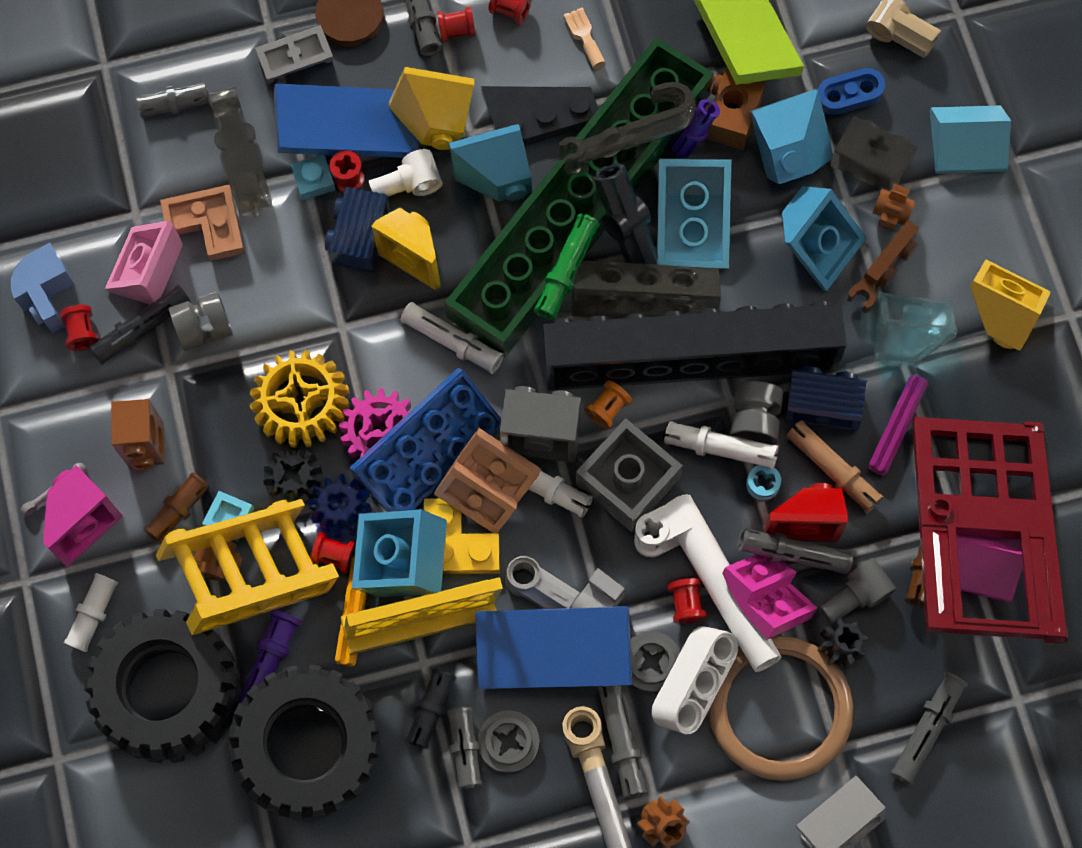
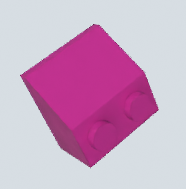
(76, 515)

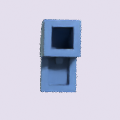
(36, 281)

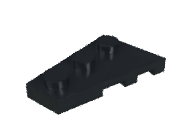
(539, 110)

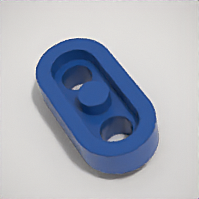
(848, 92)

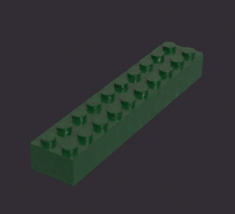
(510, 276)

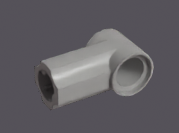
(544, 589)

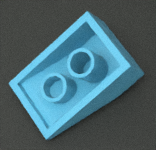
(694, 212)

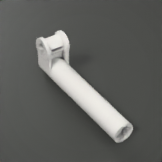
(683, 525)

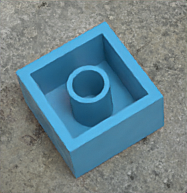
(399, 553)

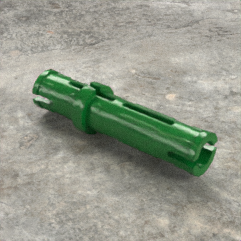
(561, 278)

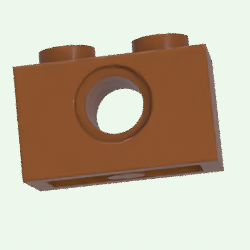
(734, 125)

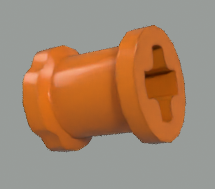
(618, 398)

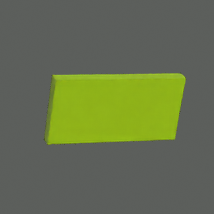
(750, 39)

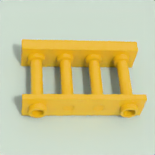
(244, 600)

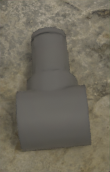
(866, 586)

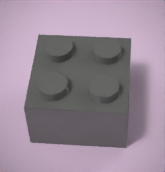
(541, 424)
(628, 474)

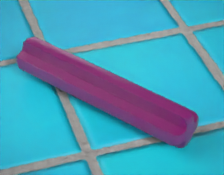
(898, 425)

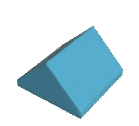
(970, 139)

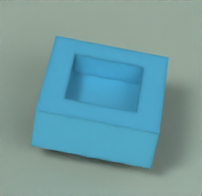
(313, 177)
(225, 508)

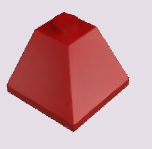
(811, 515)

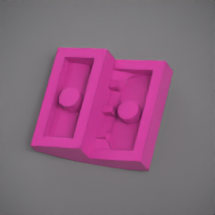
(766, 594)

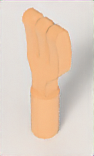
(581, 30)

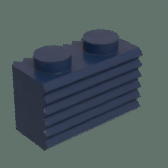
(353, 237)
(825, 398)

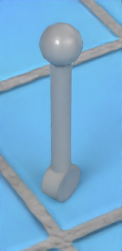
(31, 506)

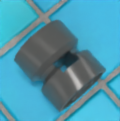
(188, 325)
(757, 408)

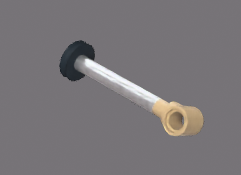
(596, 775)

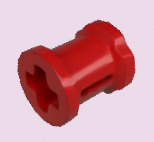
(512, 8)
(456, 24)
(346, 171)
(78, 327)
(333, 551)
(693, 611)

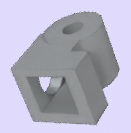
(600, 592)

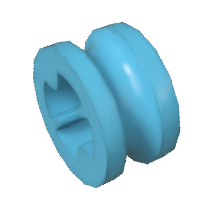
(759, 493)

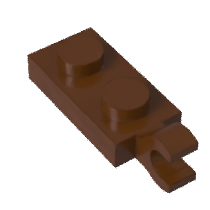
(883, 269)

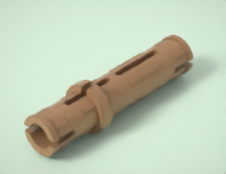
(835, 467)

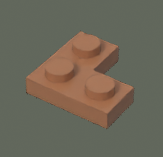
(208, 211)

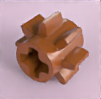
(893, 207)
(209, 565)
(663, 822)

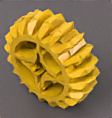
(285, 400)

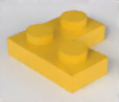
(465, 551)

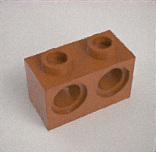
(137, 433)

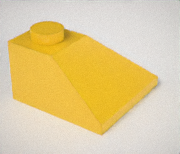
(432, 105)
(408, 244)
(1007, 304)

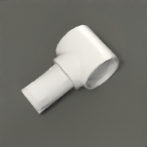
(415, 175)

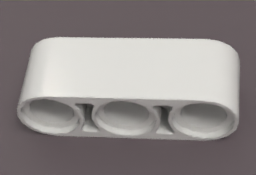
(695, 679)

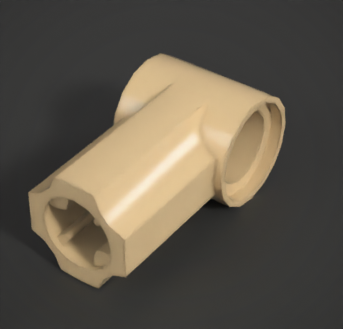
(896, 23)

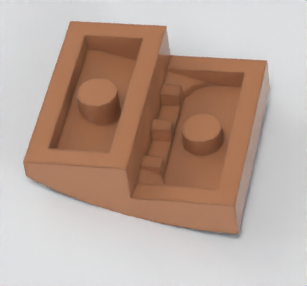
(487, 481)

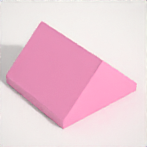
(146, 262)

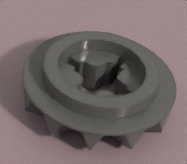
(654, 644)
(503, 724)

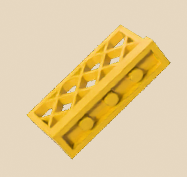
(419, 616)

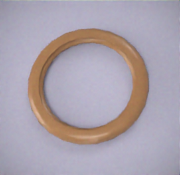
(818, 758)

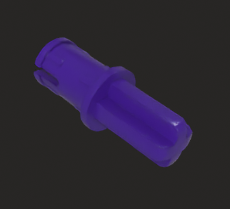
(697, 129)

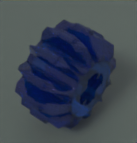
(339, 493)

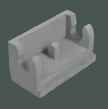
(294, 53)
(843, 817)

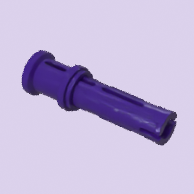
(271, 648)

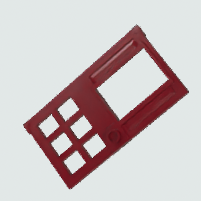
(950, 515)

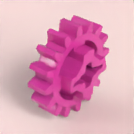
(370, 416)

